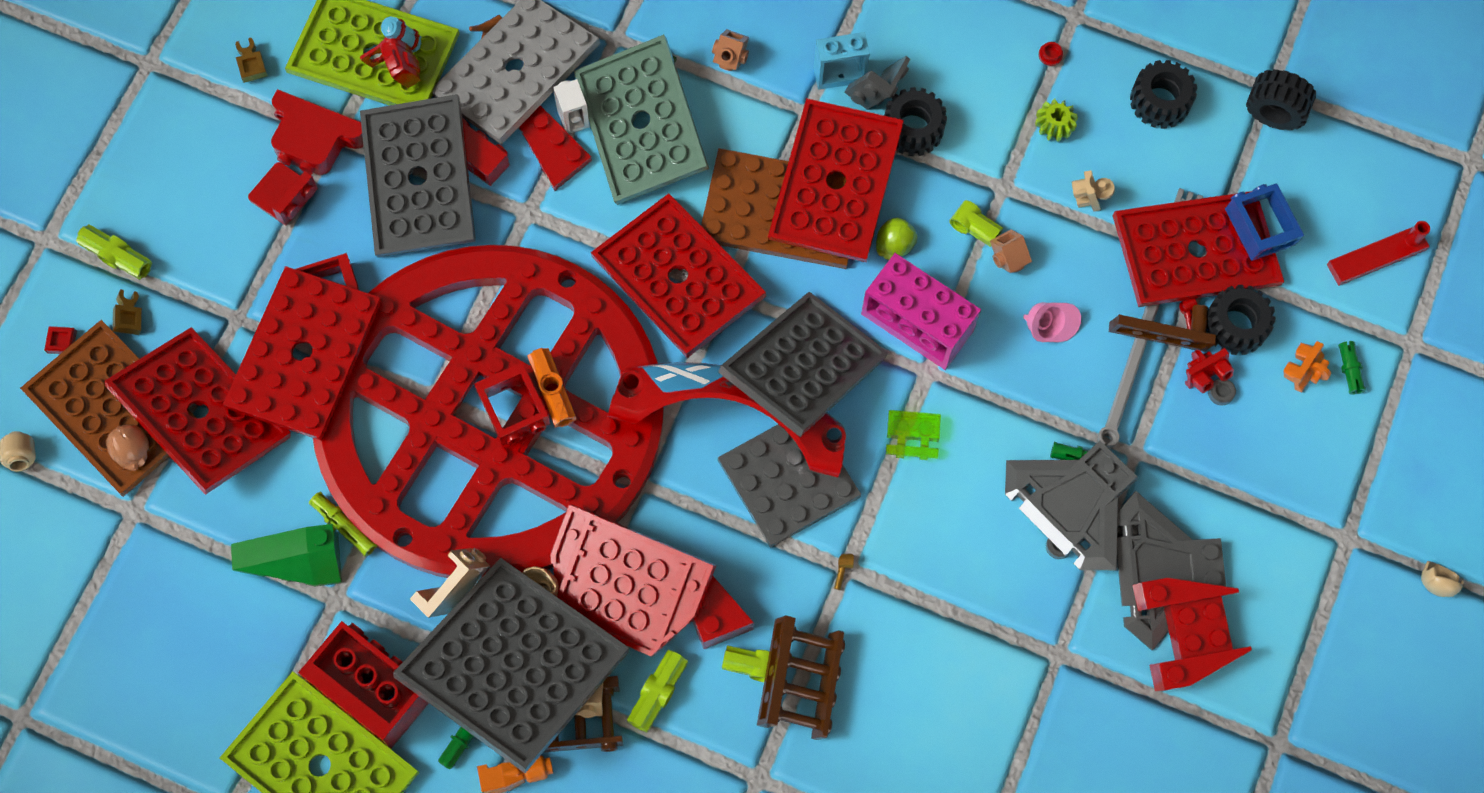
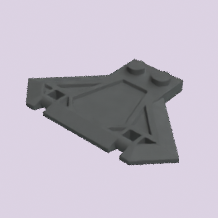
(1074, 502)
(1155, 554)

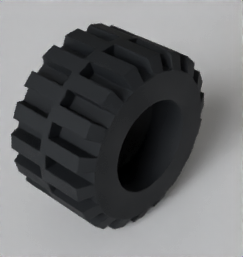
(1167, 77)
(1281, 99)
(924, 106)
(1251, 305)

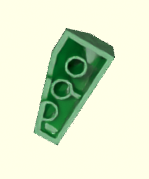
(297, 555)

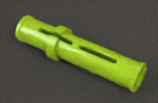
(334, 515)

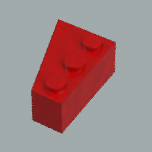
(720, 617)

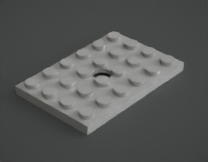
(503, 99)

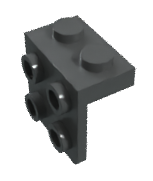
(873, 89)

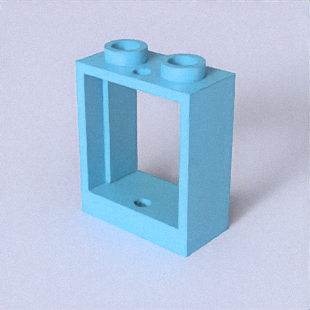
(831, 63)

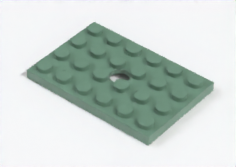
(632, 83)

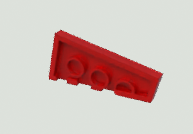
(553, 147)

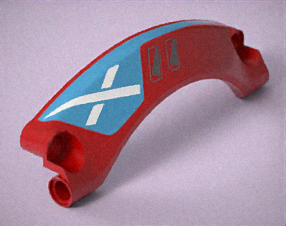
(681, 381)

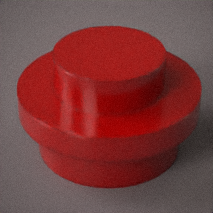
(1050, 53)

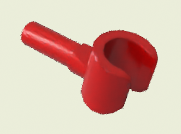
(1186, 308)

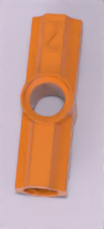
(557, 400)

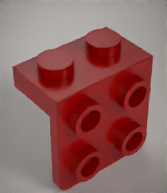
(283, 192)

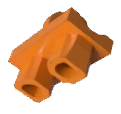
(1312, 369)

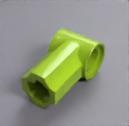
(971, 220)
(746, 662)

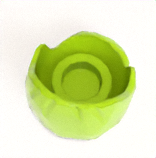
(895, 237)

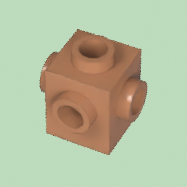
(730, 50)

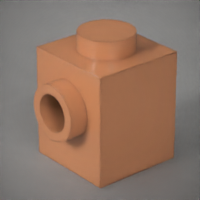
(1010, 251)

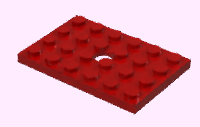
(828, 142)
(668, 239)
(1159, 258)
(162, 389)
(304, 391)

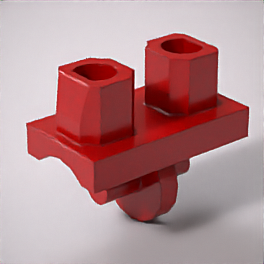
(1206, 366)

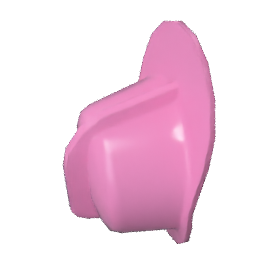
(1053, 321)

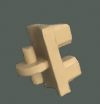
(1088, 191)

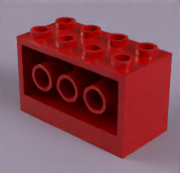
(349, 688)

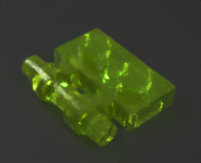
(913, 426)

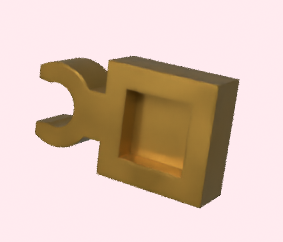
(250, 62)
(126, 316)

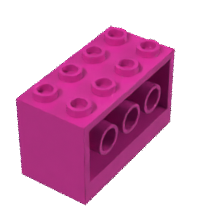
(920, 311)

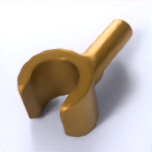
(844, 561)

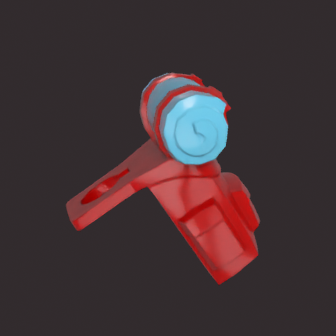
(397, 51)

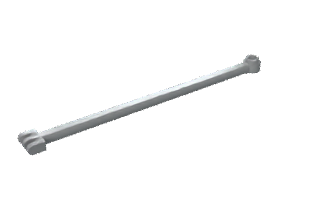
(1131, 367)

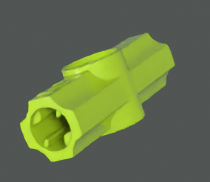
(114, 251)
(657, 691)

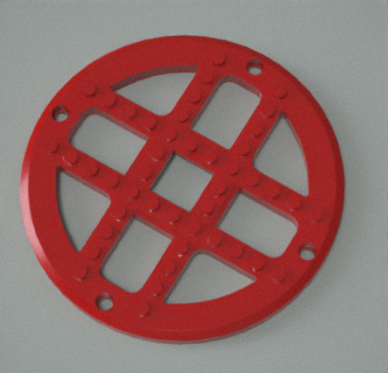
(432, 421)

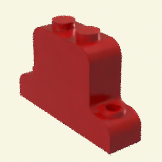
(311, 134)

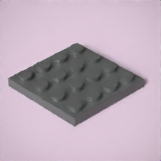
(780, 486)

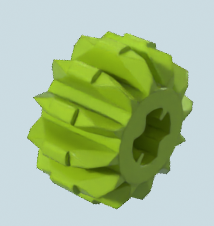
(1047, 119)

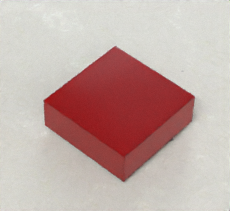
(59, 339)

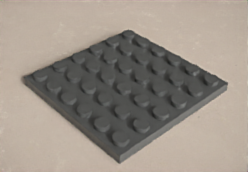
(511, 664)

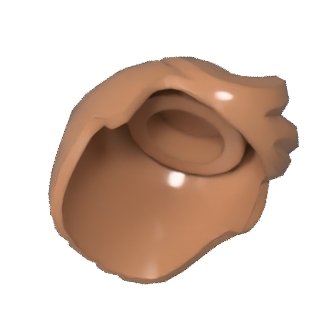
(128, 446)

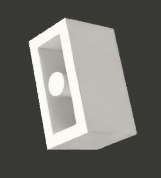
(571, 106)

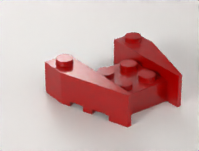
(1195, 628)

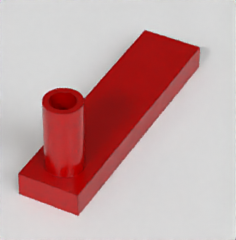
(1380, 254)

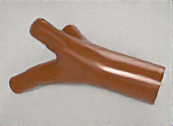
(486, 26)

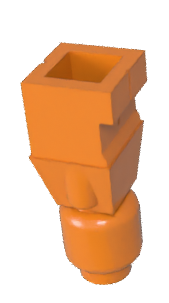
(507, 776)

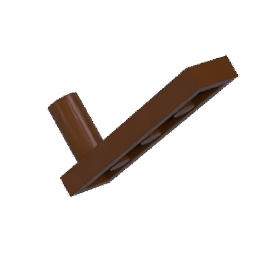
(1193, 338)

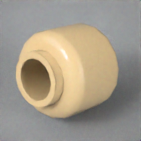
(17, 451)

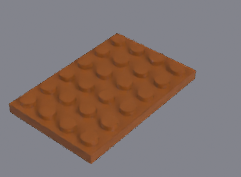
(743, 205)
(84, 410)

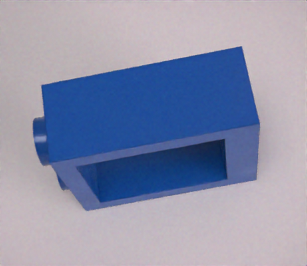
(1246, 231)

